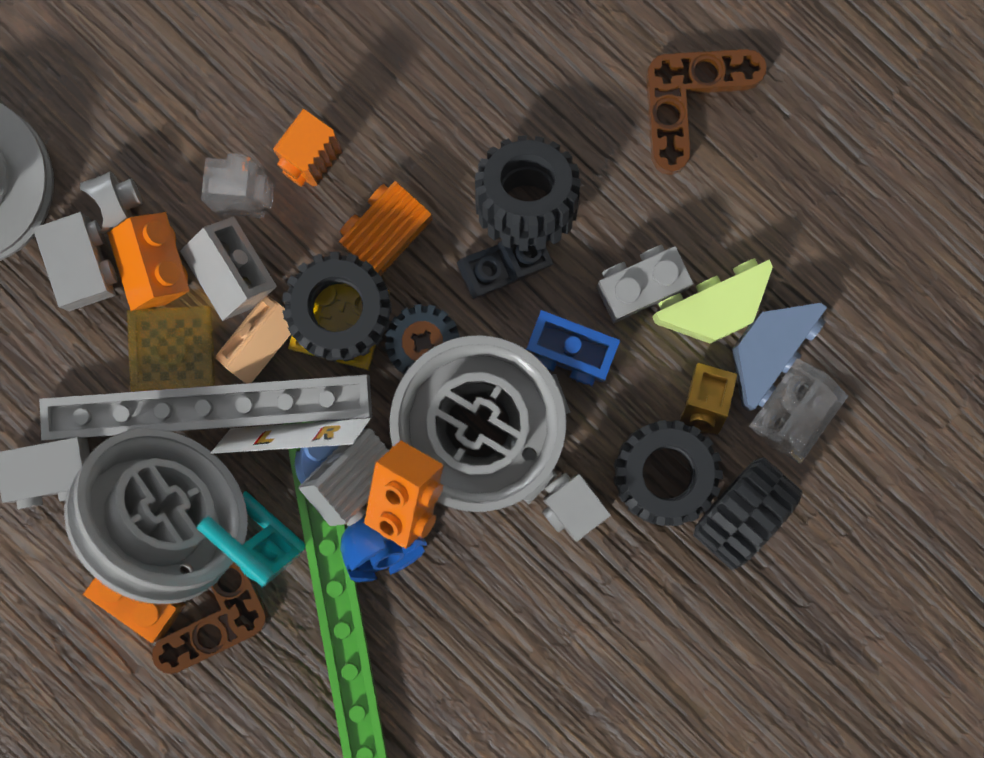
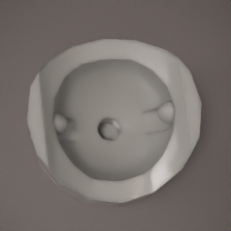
(113, 198)

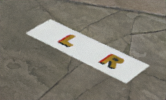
(291, 436)

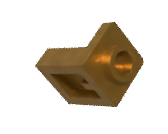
(709, 398)

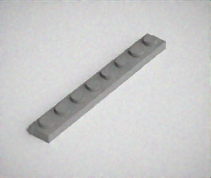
(207, 407)

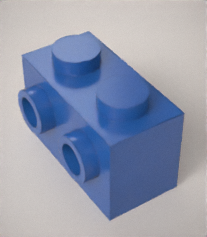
(572, 347)

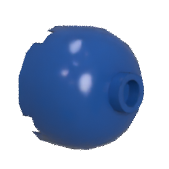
(368, 552)

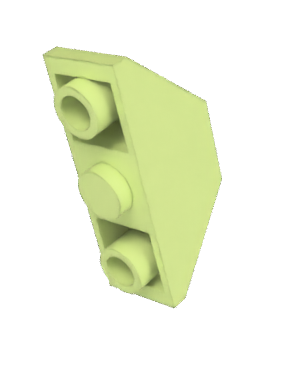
(718, 305)

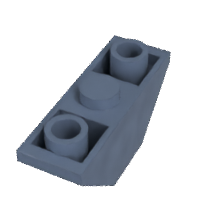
(771, 348)

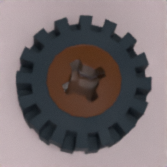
(417, 321)

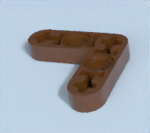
(676, 91)
(224, 619)

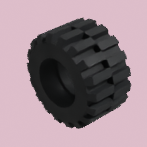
(533, 165)
(316, 277)
(703, 466)
(748, 513)

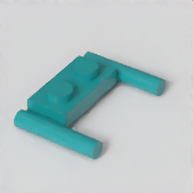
(263, 554)

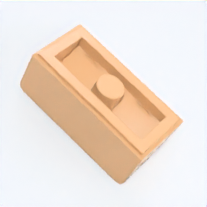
(255, 341)

